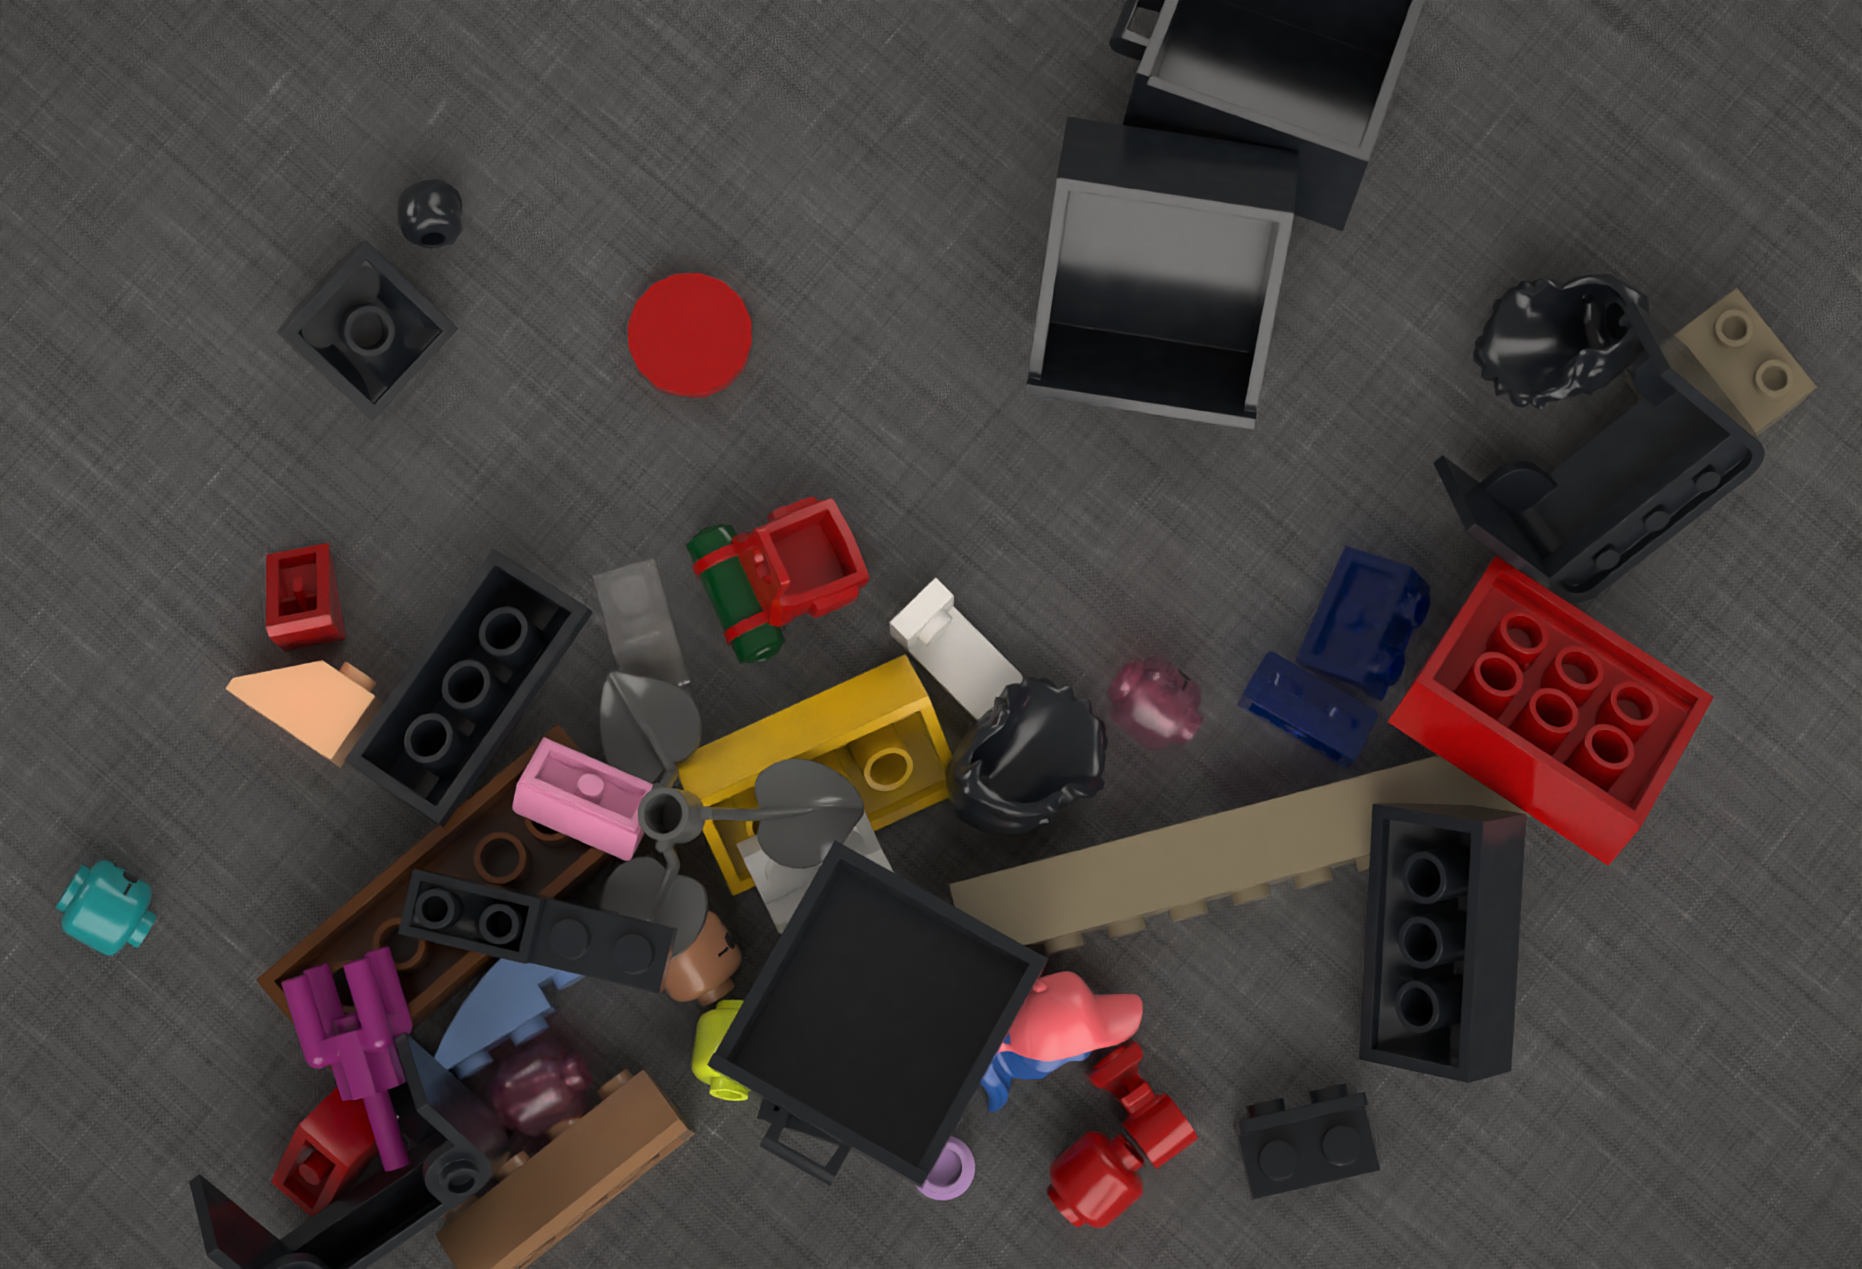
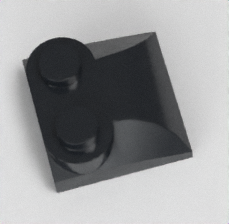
(366, 329)

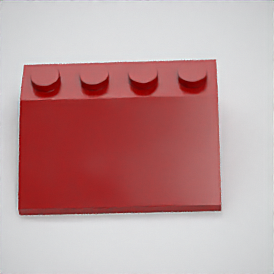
(1552, 711)

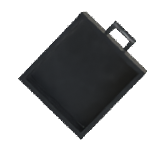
(1276, 78)
(1162, 272)
(876, 1018)

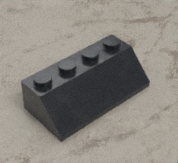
(468, 687)
(1442, 939)

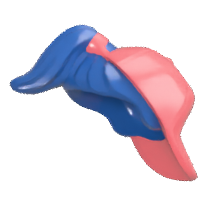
(1056, 1027)

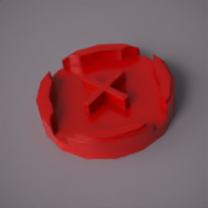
(690, 335)

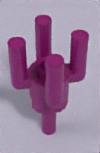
(358, 1043)

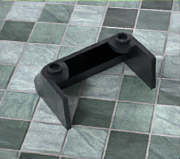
(1622, 487)
(386, 1206)

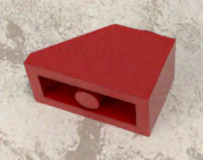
(326, 1153)

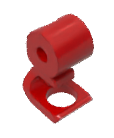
(1152, 1119)

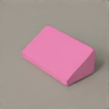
(582, 799)

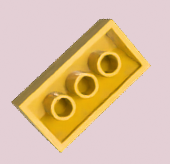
(868, 729)

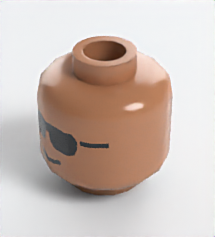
(705, 966)

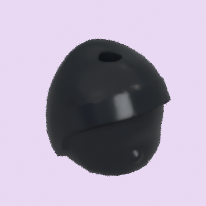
(430, 213)

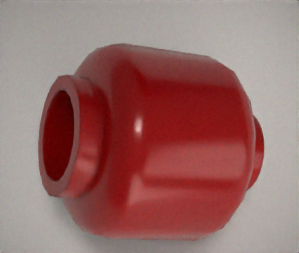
(1095, 1179)

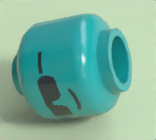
(106, 908)

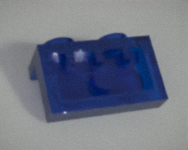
(1365, 622)
(1308, 709)

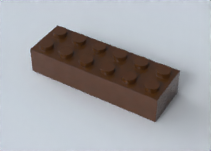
(478, 843)

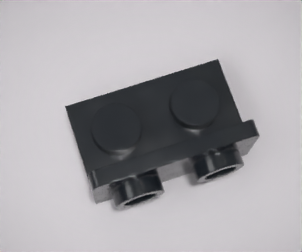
(1306, 1143)

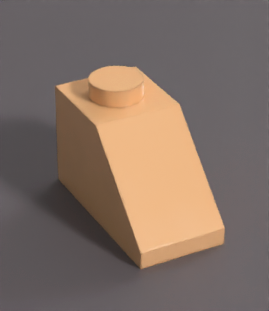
(313, 704)

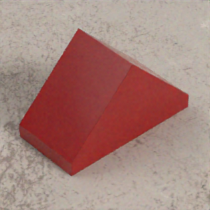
(303, 598)

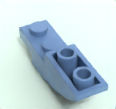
(500, 1008)

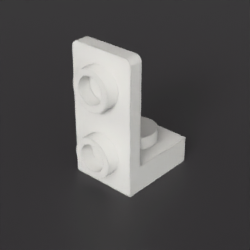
(953, 650)

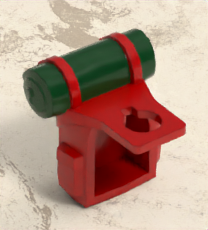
(778, 572)

